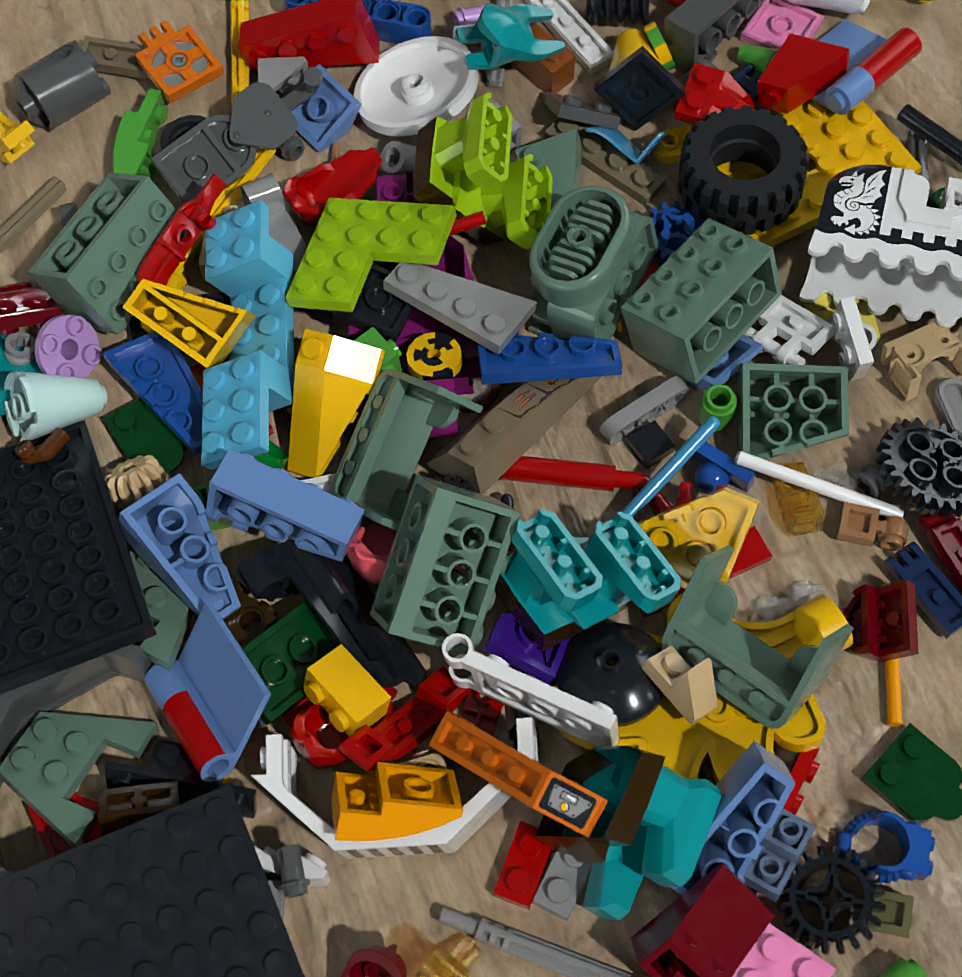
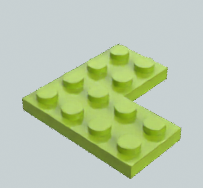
(355, 235)

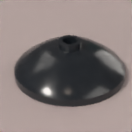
(620, 686)

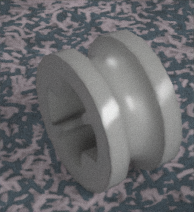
(16, 357)

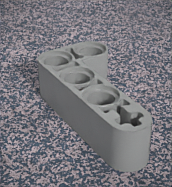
(280, 223)

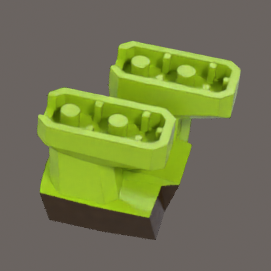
(470, 168)

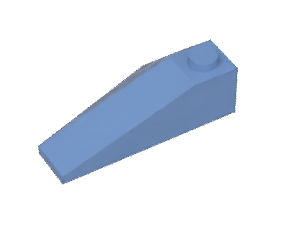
(177, 544)

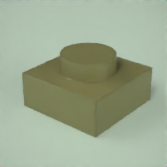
(898, 914)

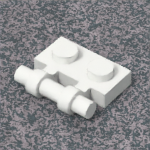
(796, 326)

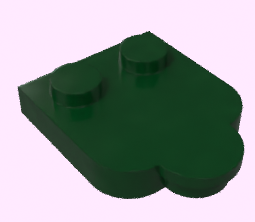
(144, 433)
(917, 778)

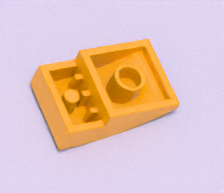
(393, 802)

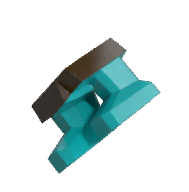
(571, 583)
(647, 828)

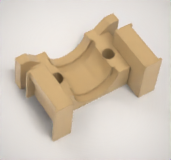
(914, 351)

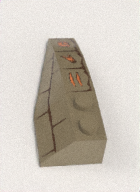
(507, 430)

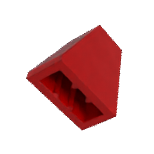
(800, 72)

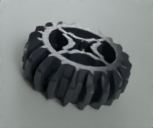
(849, 904)

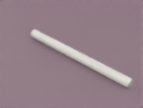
(814, 484)

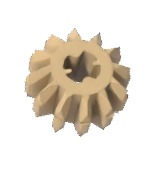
(134, 480)

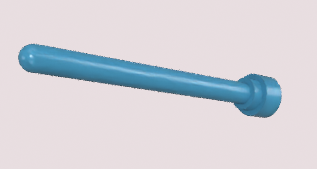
(671, 467)

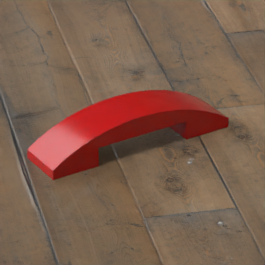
(407, 725)

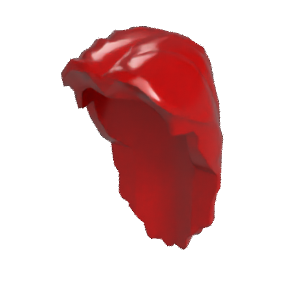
(342, 178)
(318, 738)

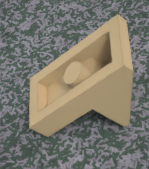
(686, 687)

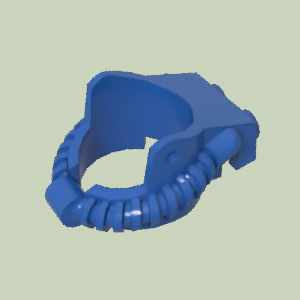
(913, 840)

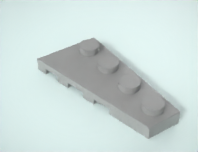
(466, 306)

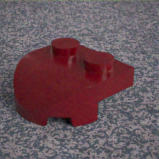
(25, 306)
(883, 621)

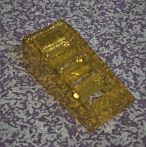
(798, 519)

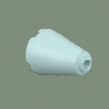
(50, 402)

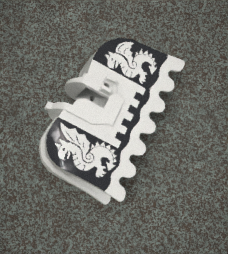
(887, 245)

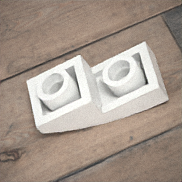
(312, 867)

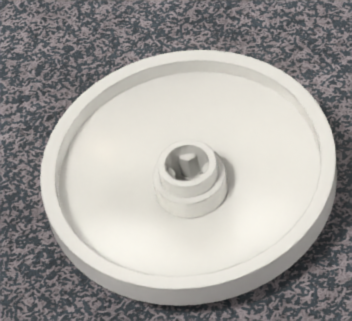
(415, 85)

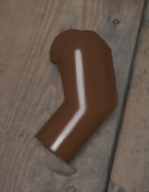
(43, 452)

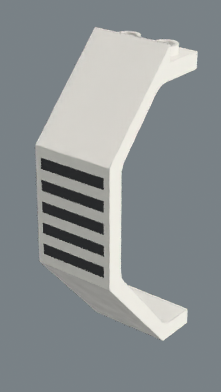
(280, 780)

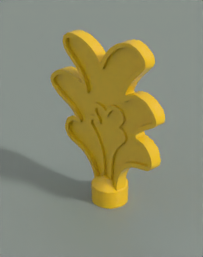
(729, 730)

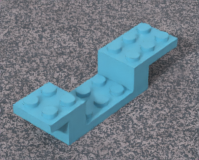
(260, 371)

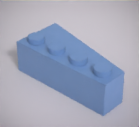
(281, 506)
(750, 804)

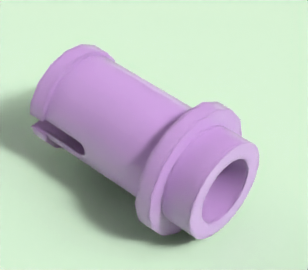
(467, 16)

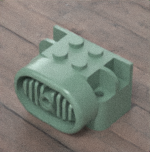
(588, 263)

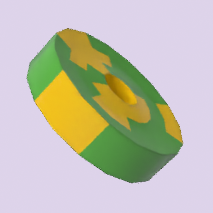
(659, 45)

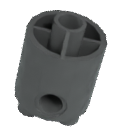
(60, 86)

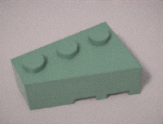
(562, 156)

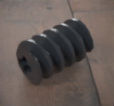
(618, 8)

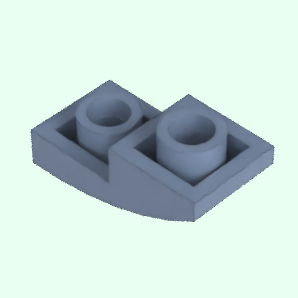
(779, 855)

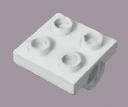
(854, 338)

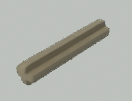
(31, 211)

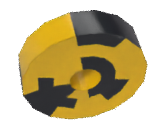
(434, 345)

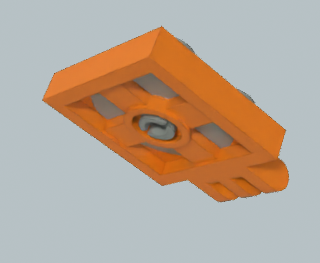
(177, 61)

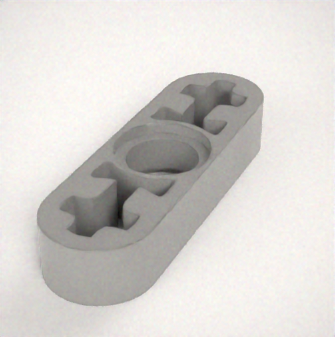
(644, 410)

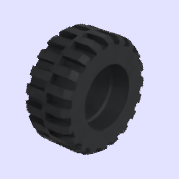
(750, 138)

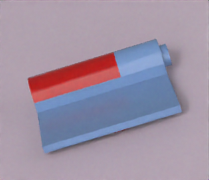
(870, 63)
(210, 696)

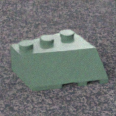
(789, 407)

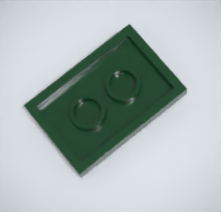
(285, 654)

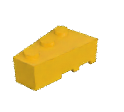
(190, 322)

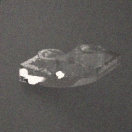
(769, 607)

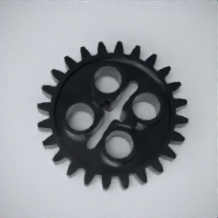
(923, 466)

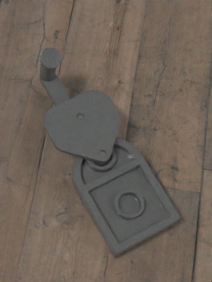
(256, 122)

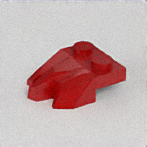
(710, 91)

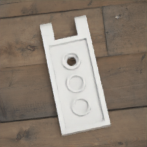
(494, 678)

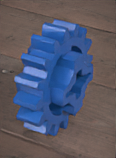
(673, 228)

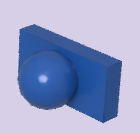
(719, 469)

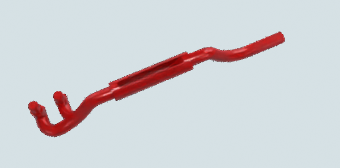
(590, 476)

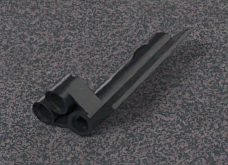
(329, 589)

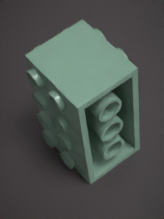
(100, 250)
(702, 300)

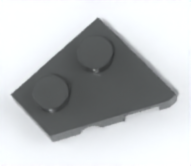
(576, 109)

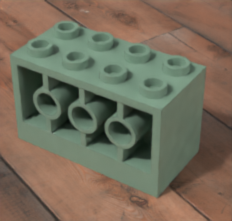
(444, 564)

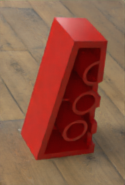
(319, 31)

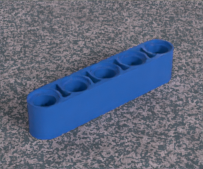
(392, 19)

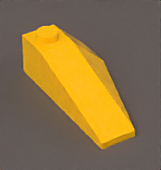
(328, 389)

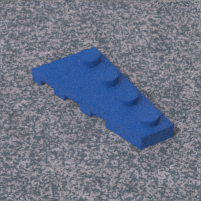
(549, 359)

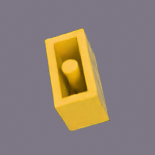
(345, 691)

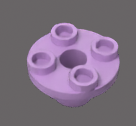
(67, 347)

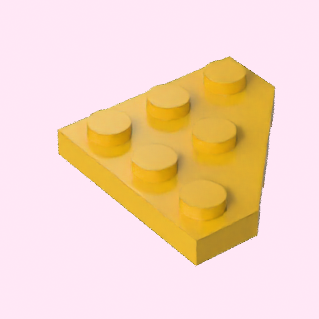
(700, 529)

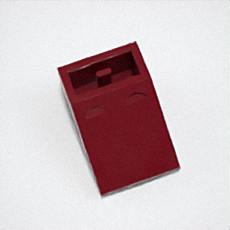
(704, 929)

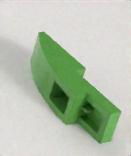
(138, 135)

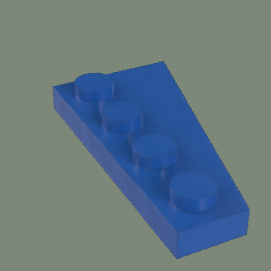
(164, 383)

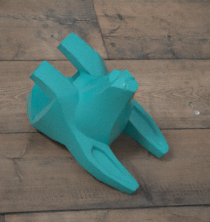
(507, 36)

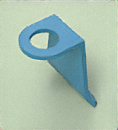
(624, 144)

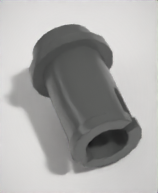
(292, 148)
(292, 871)

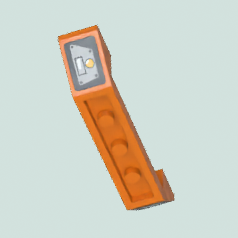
(517, 774)

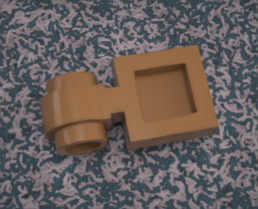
(861, 525)

